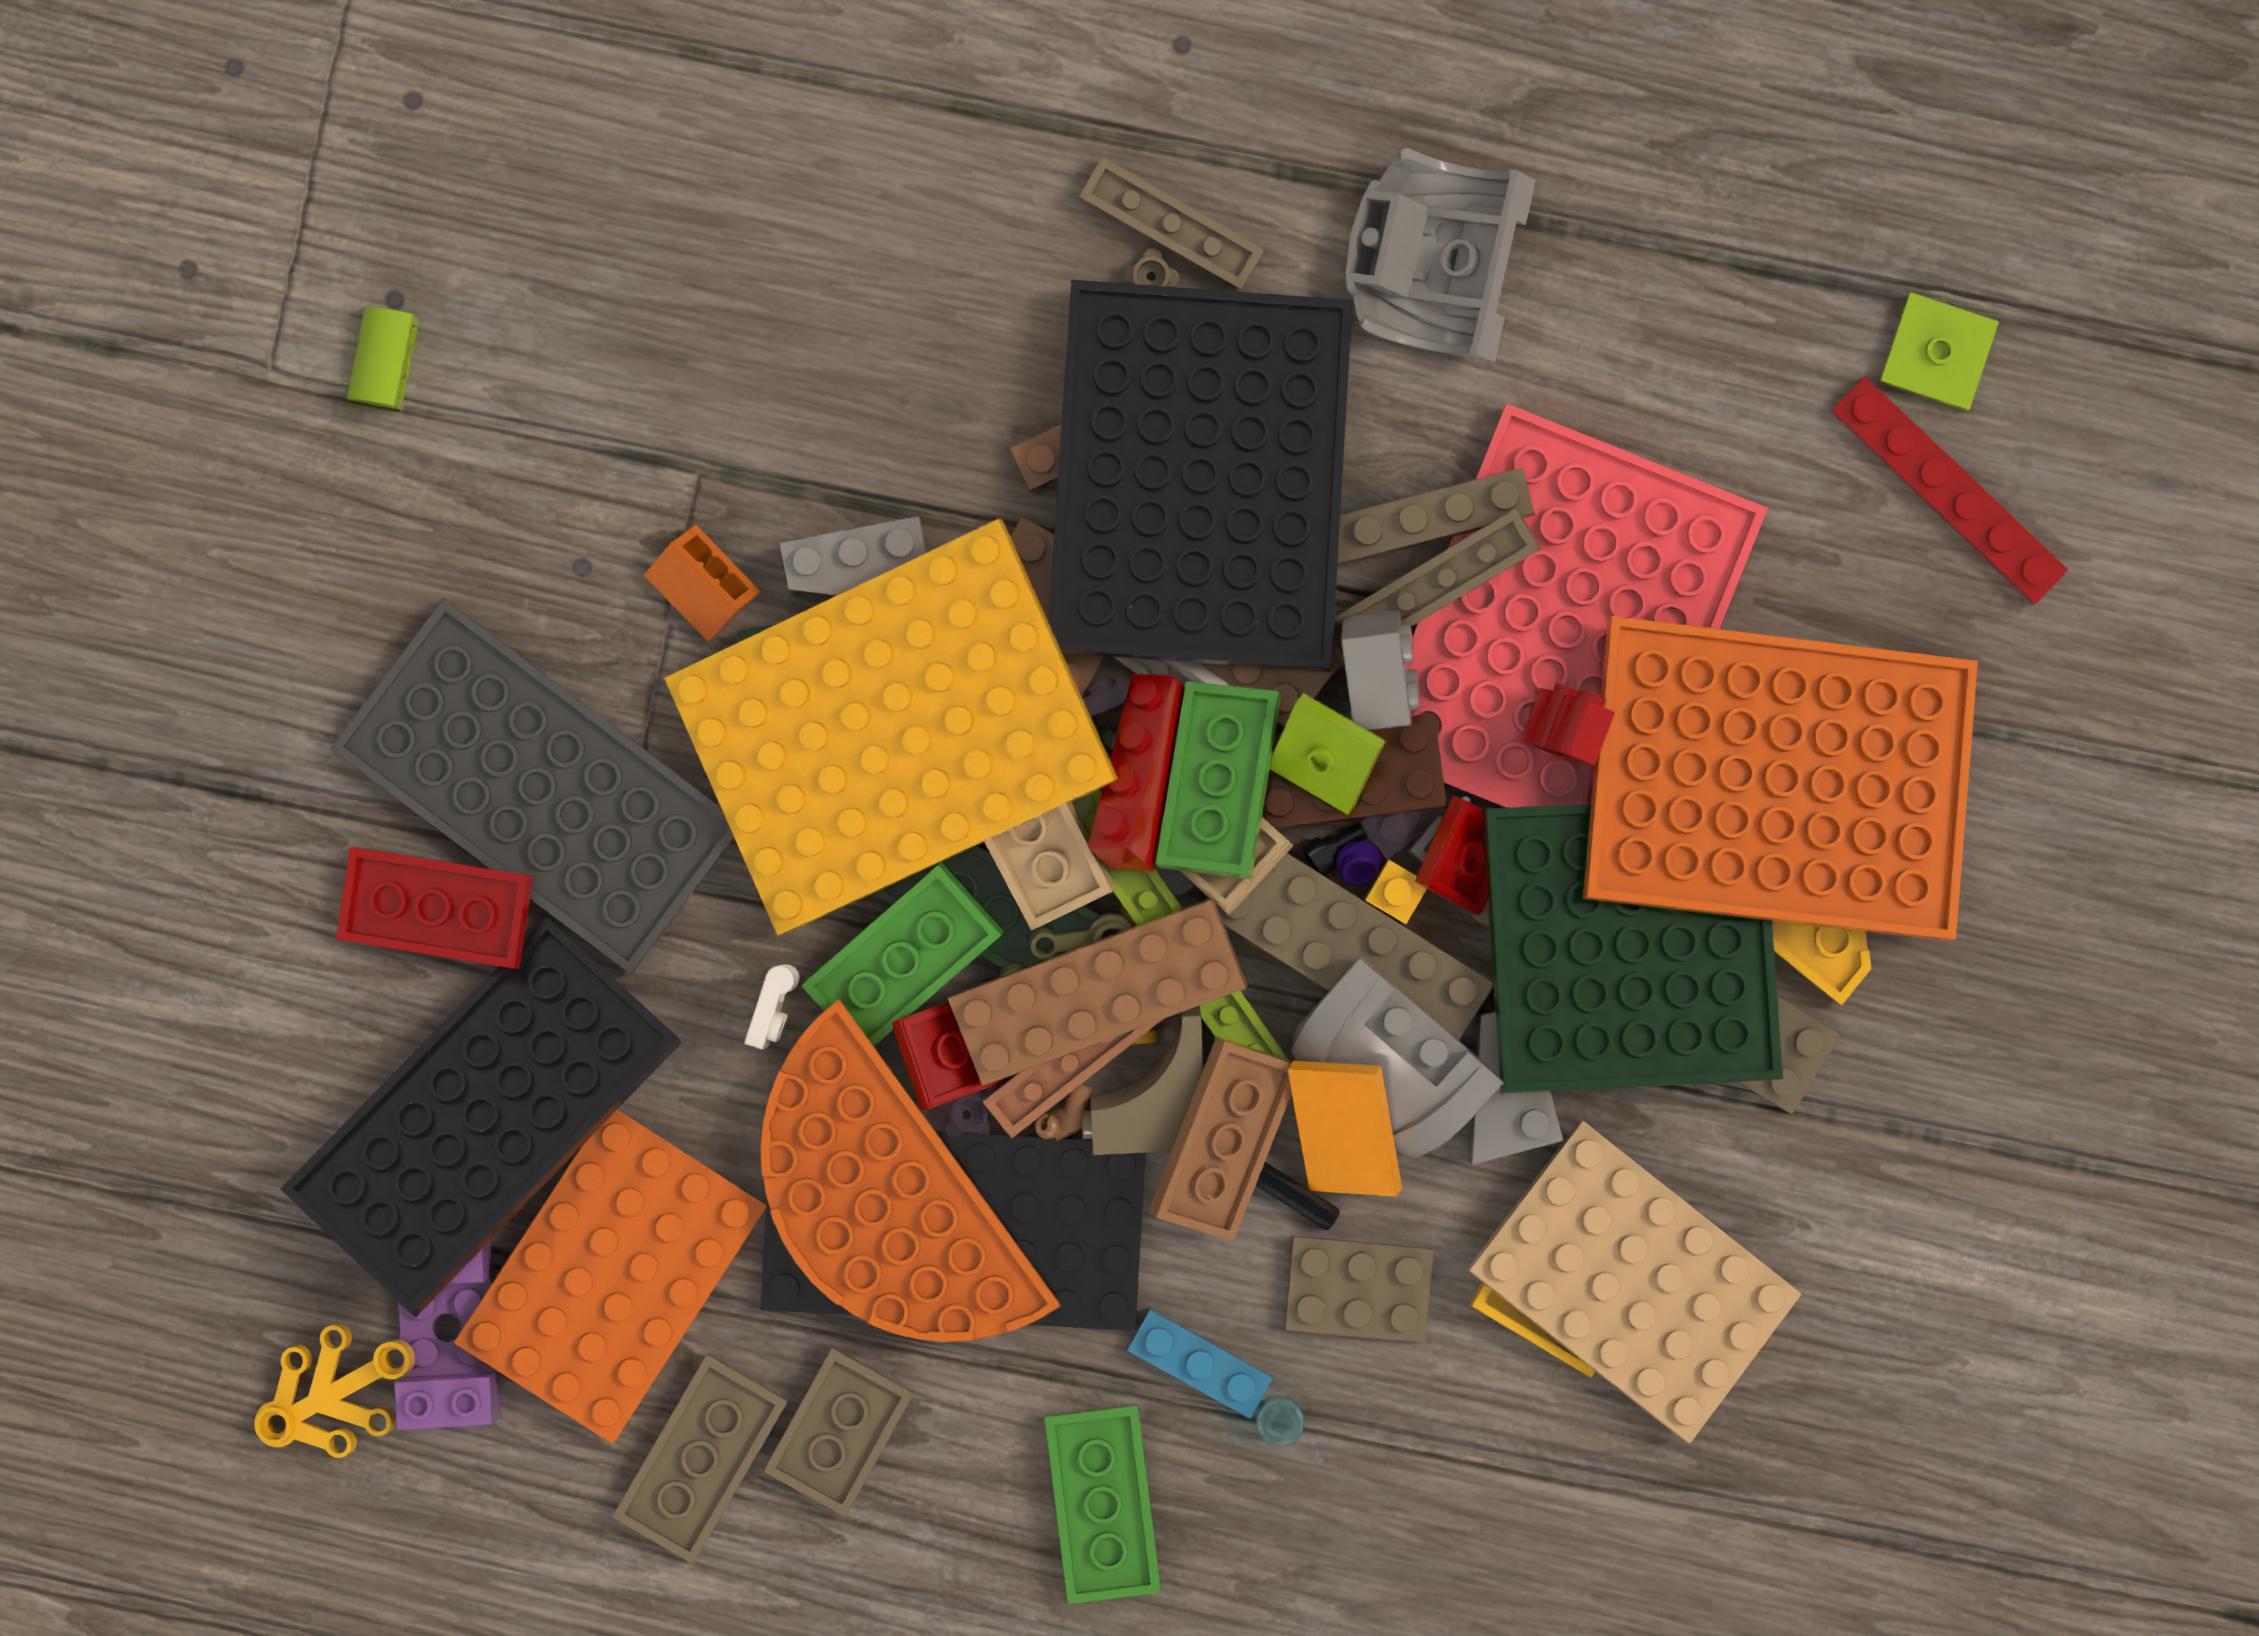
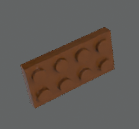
(1401, 782)

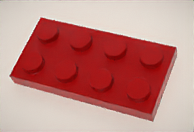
(434, 907)

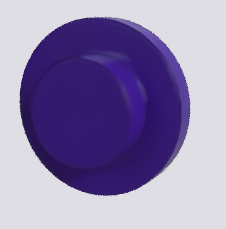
(1359, 863)

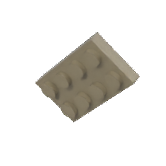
(700, 1458)

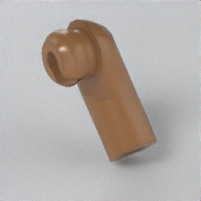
(1066, 1119)

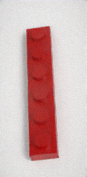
(1949, 490)

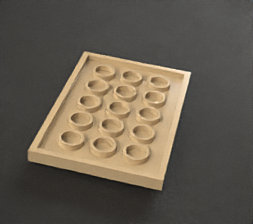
(1634, 1281)

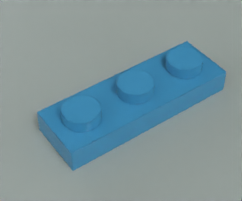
(1200, 1363)

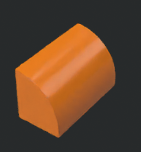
(701, 582)

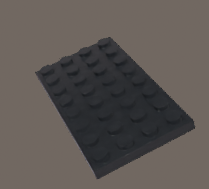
(480, 1117)
(1059, 1202)

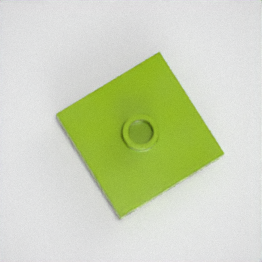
(1938, 351)
(1326, 753)

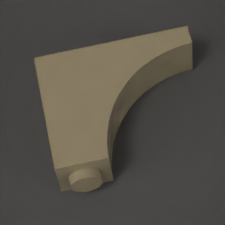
(1151, 1110)

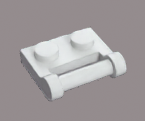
(768, 1019)

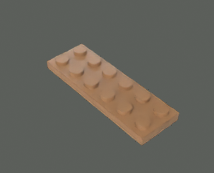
(1097, 991)

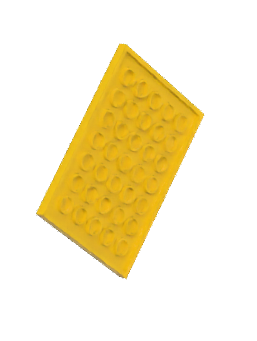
(890, 727)

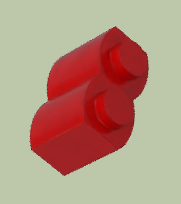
(1568, 723)

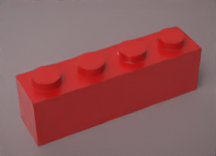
(1142, 756)

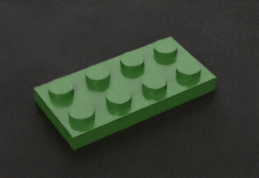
(1218, 779)
(905, 954)
(1102, 1504)

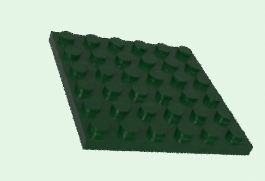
(1612, 987)

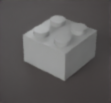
(1376, 669)

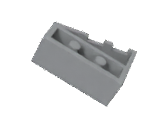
(847, 558)
(1508, 1121)

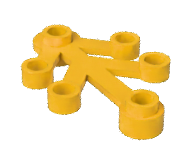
(327, 1396)

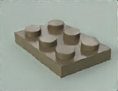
(1359, 1289)
(838, 1431)

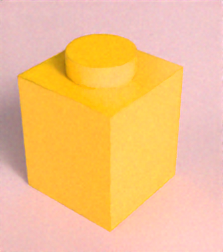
(1395, 892)

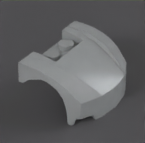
(1435, 253)
(1427, 1073)

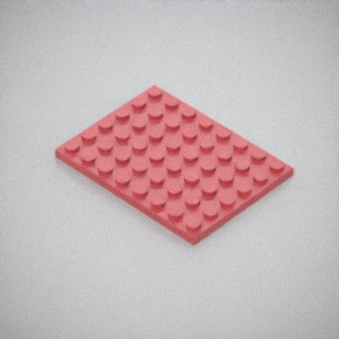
(1612, 543)

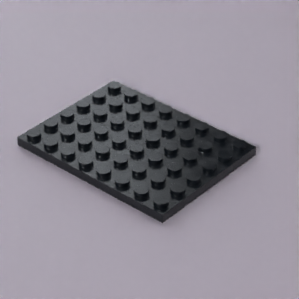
(1200, 475)

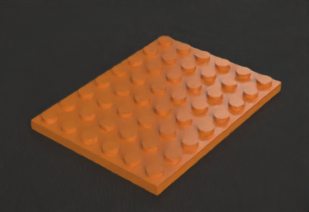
(1781, 779)

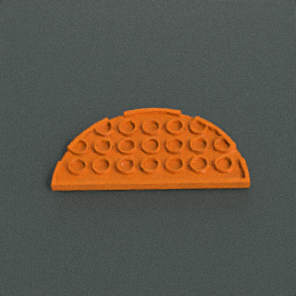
(880, 1200)

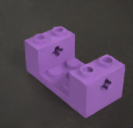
(446, 1381)

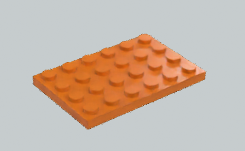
(610, 1274)

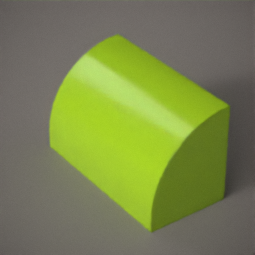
(383, 357)

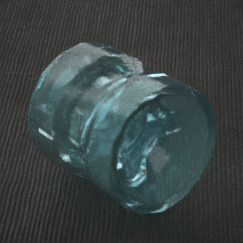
(1277, 1413)

